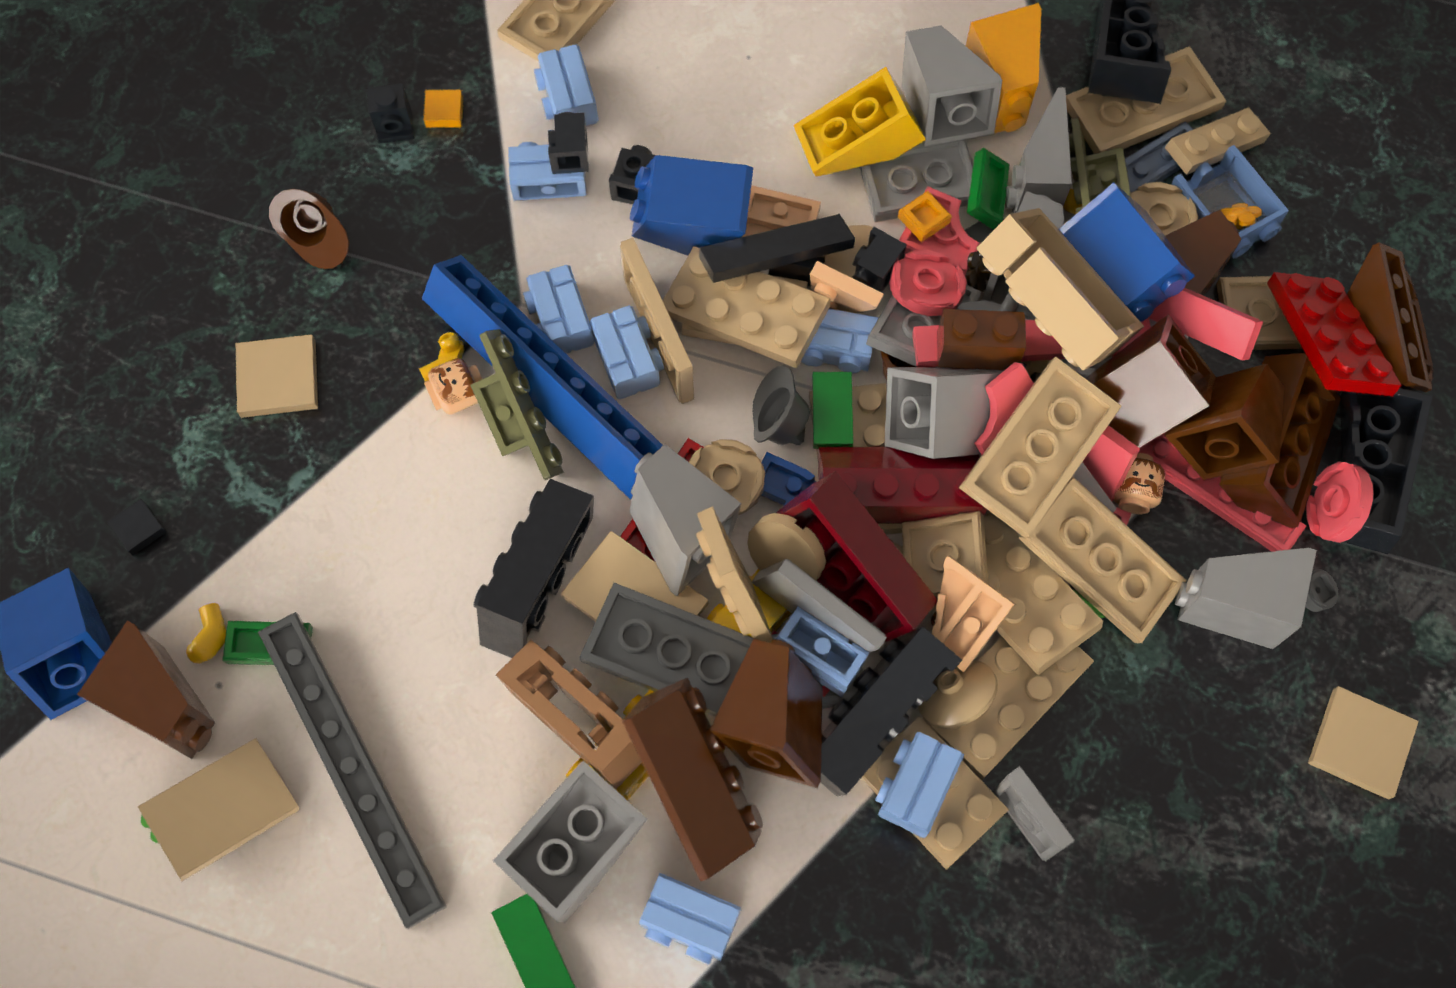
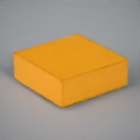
(443, 108)
(924, 216)

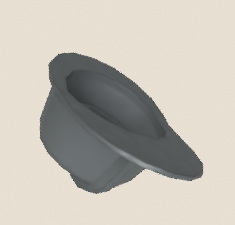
(779, 409)

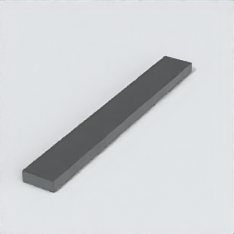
(352, 771)

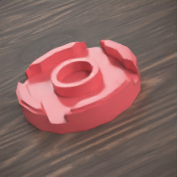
(927, 283)
(1340, 502)

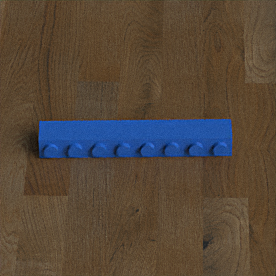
(557, 383)

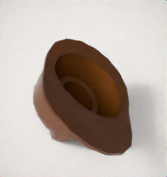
(309, 227)

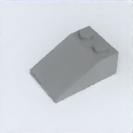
(1046, 159)
(571, 842)

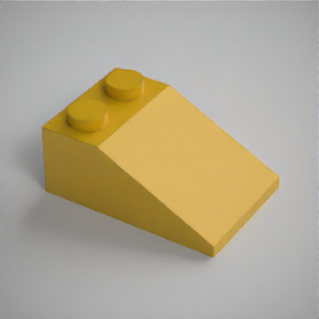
(860, 127)

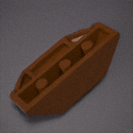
(1393, 315)

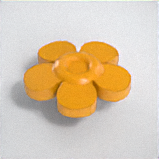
(1242, 215)

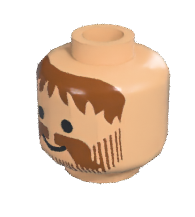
(451, 387)
(1142, 486)

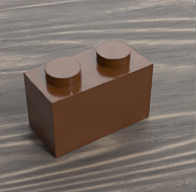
(980, 339)

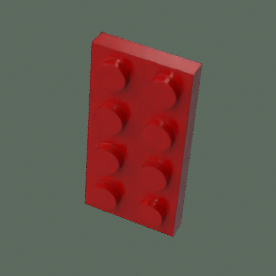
(1333, 334)

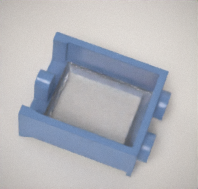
(1230, 184)

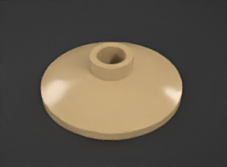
(960, 696)

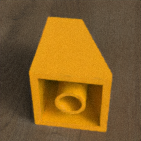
(1012, 49)

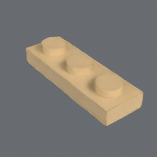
(1213, 139)

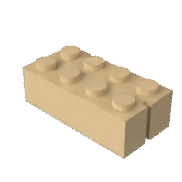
(1058, 288)

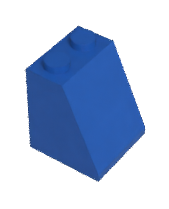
(690, 202)
(1127, 251)
(52, 641)

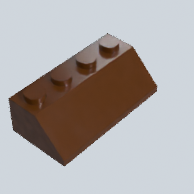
(1307, 419)
(693, 777)

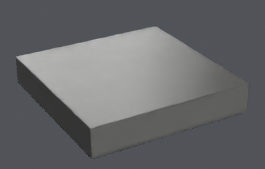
(1033, 814)

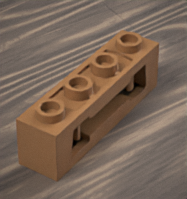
(529, 680)

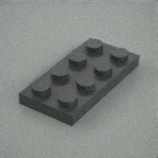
(663, 645)

